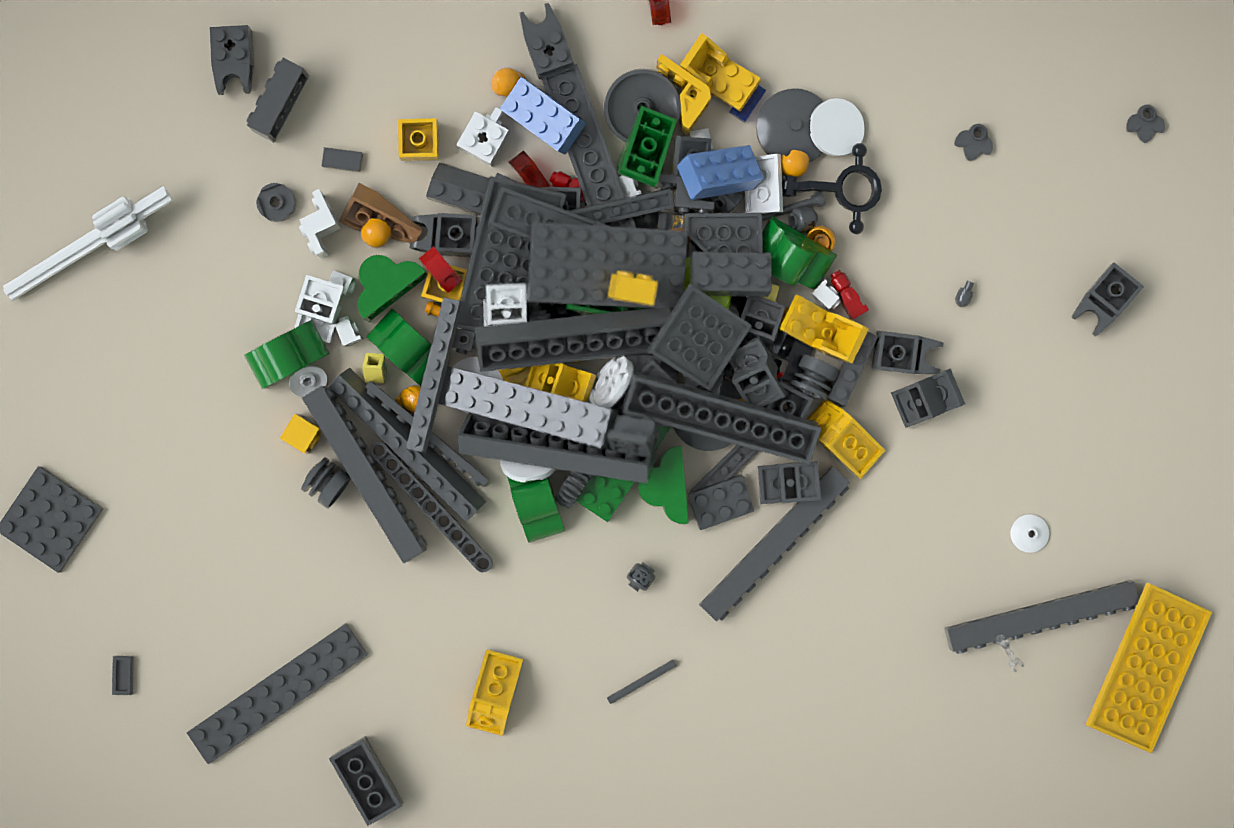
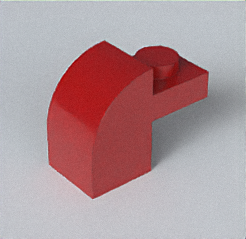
(440, 269)

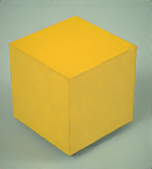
(301, 434)

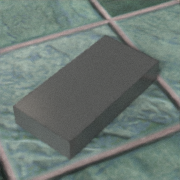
(342, 159)
(122, 675)

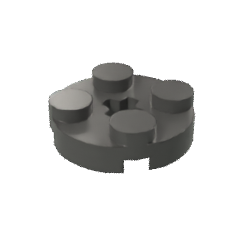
(266, 197)

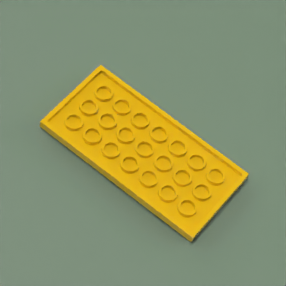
(1148, 668)

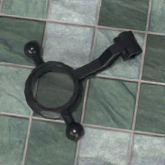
(859, 150)

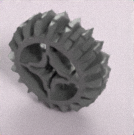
(572, 488)

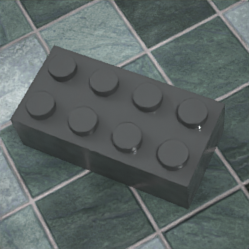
(277, 99)
(731, 273)
(366, 781)

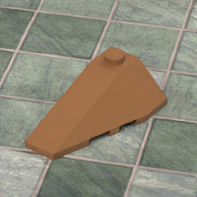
(369, 204)

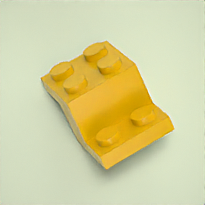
(561, 380)

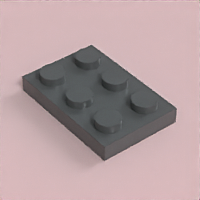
(720, 502)

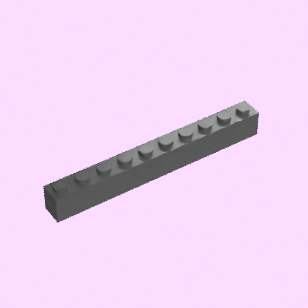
(395, 434)
(772, 545)
(1042, 615)

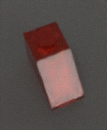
(659, 11)
(528, 171)

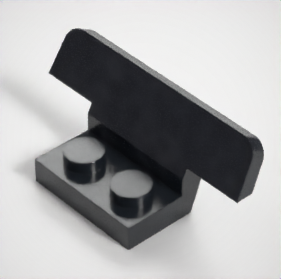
(790, 350)

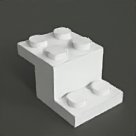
(319, 224)
(319, 303)
(504, 304)

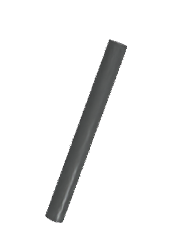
(642, 681)

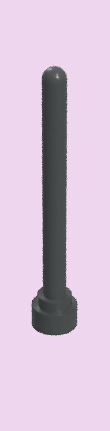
(815, 200)

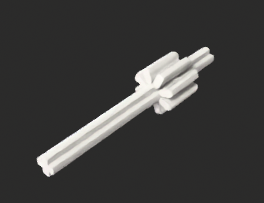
(114, 224)

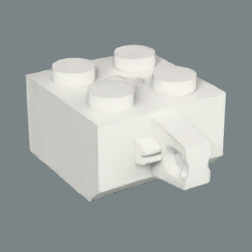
(484, 126)

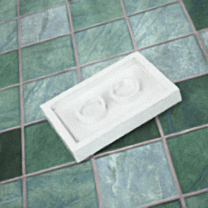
(767, 195)

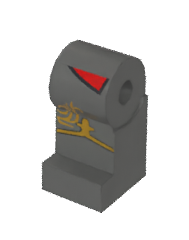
(670, 221)

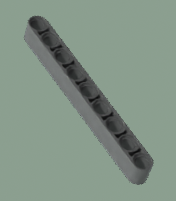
(422, 504)

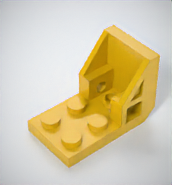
(723, 76)
(691, 107)
(823, 330)
(846, 438)
(494, 692)

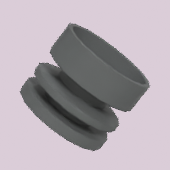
(814, 377)
(326, 482)

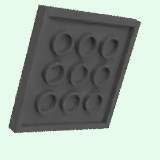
(699, 337)
(49, 519)

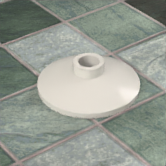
(307, 380)
(1020, 532)

